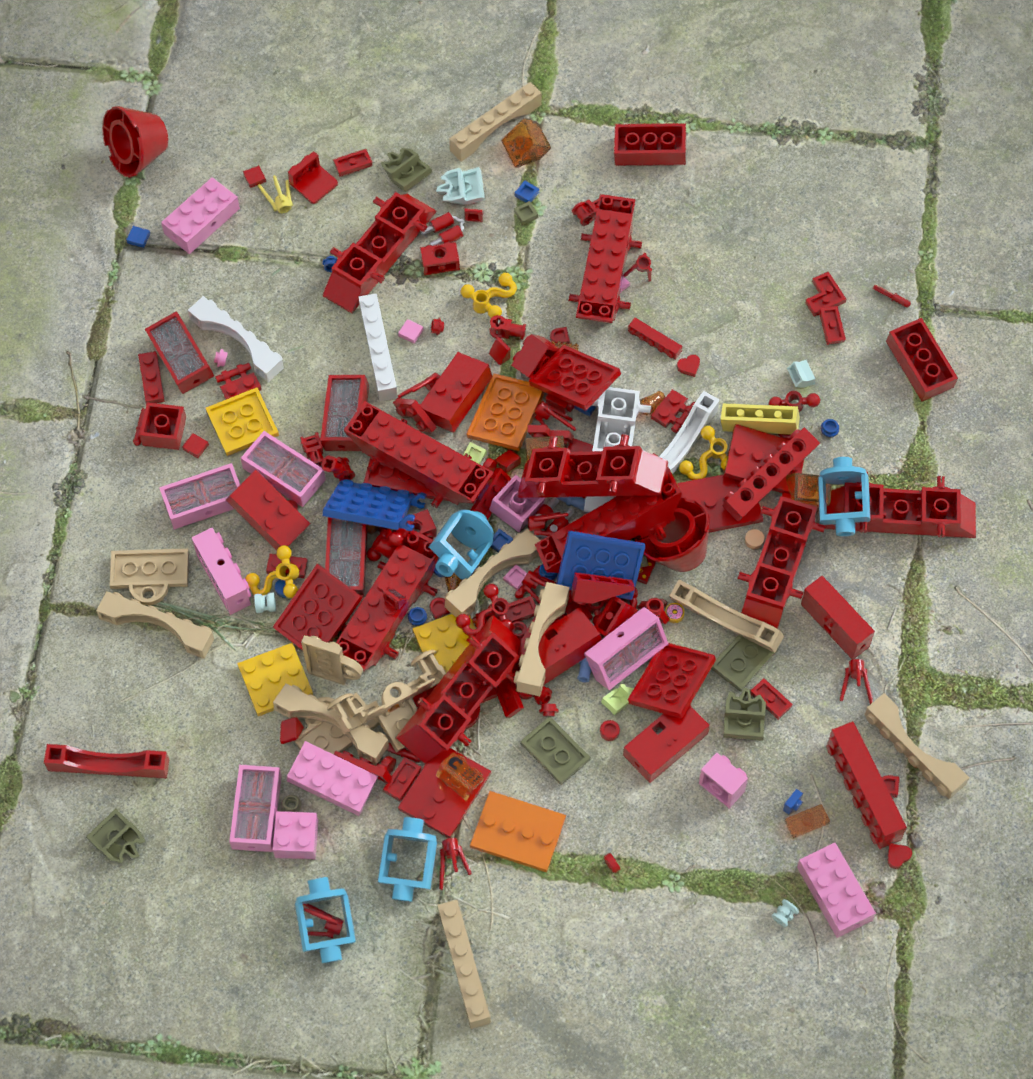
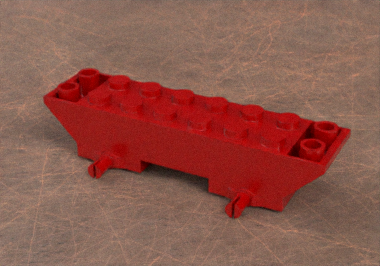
(369, 259)
(606, 260)
(400, 446)
(610, 472)
(915, 512)
(619, 519)
(779, 561)
(375, 620)
(458, 694)

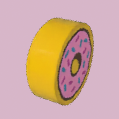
(675, 612)

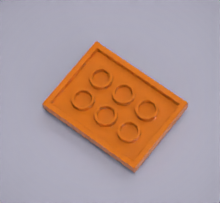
(505, 412)
(518, 831)

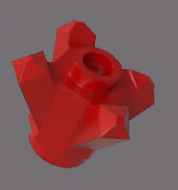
(657, 607)

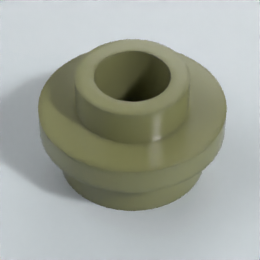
(291, 799)

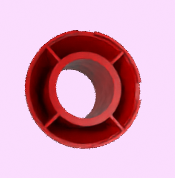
(133, 139)
(685, 538)

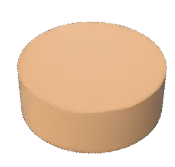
(754, 539)

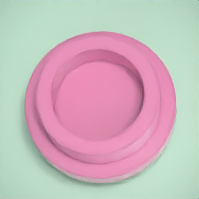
(220, 358)

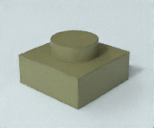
(526, 213)

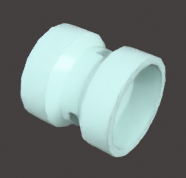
(260, 602)

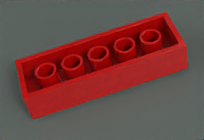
(866, 785)

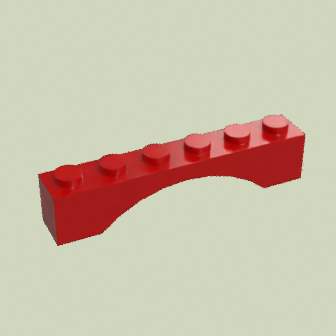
(138, 764)

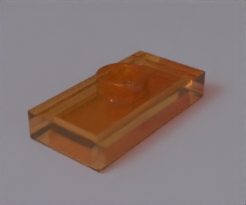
(807, 821)

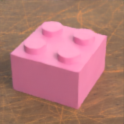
(514, 509)
(723, 780)
(295, 835)

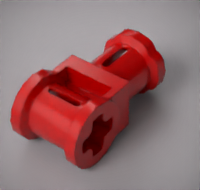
(586, 211)
(506, 328)
(313, 448)
(339, 467)

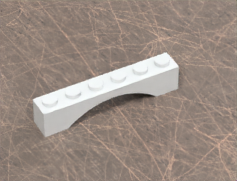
(209, 317)
(378, 347)
(699, 416)

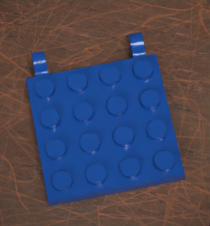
(372, 505)

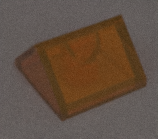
(805, 488)

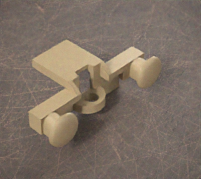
(394, 721)

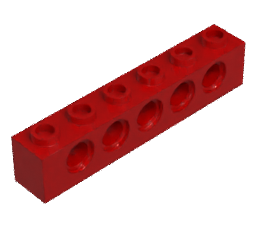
(803, 440)

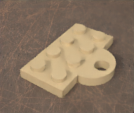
(149, 571)
(328, 661)
(327, 735)

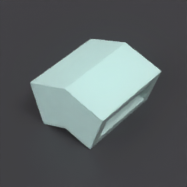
(801, 374)

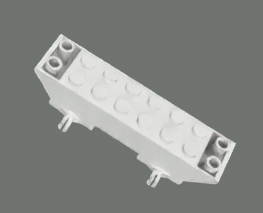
(616, 417)

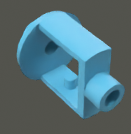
(839, 474)
(472, 531)
(412, 831)
(320, 891)

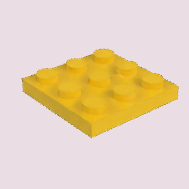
(241, 421)
(444, 638)
(269, 673)

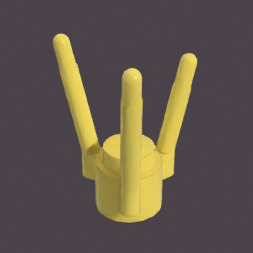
(282, 203)

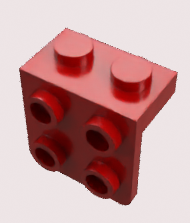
(311, 179)

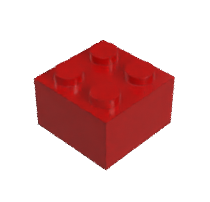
(533, 354)
(162, 426)

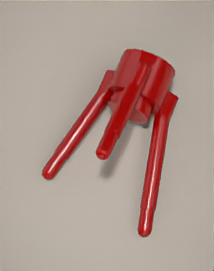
(642, 264)
(428, 383)
(545, 410)
(537, 522)
(532, 580)
(857, 671)
(451, 850)
(333, 923)

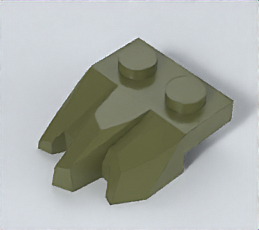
(405, 168)
(744, 716)
(115, 837)

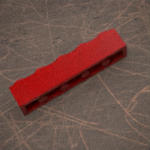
(655, 338)

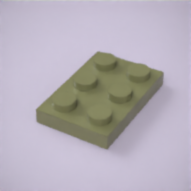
(741, 662)
(555, 750)

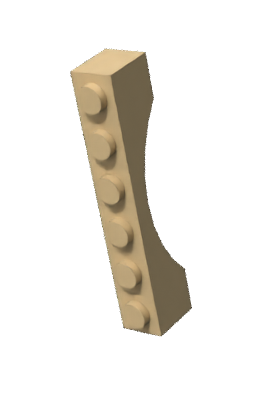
(472, 136)
(518, 552)
(552, 605)
(119, 610)
(713, 610)
(294, 703)
(944, 775)
(464, 964)

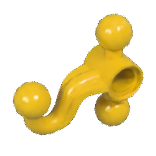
(505, 280)
(707, 433)
(289, 589)

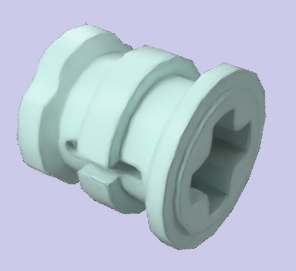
(785, 913)

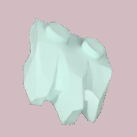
(462, 186)

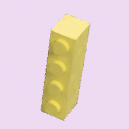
(761, 418)

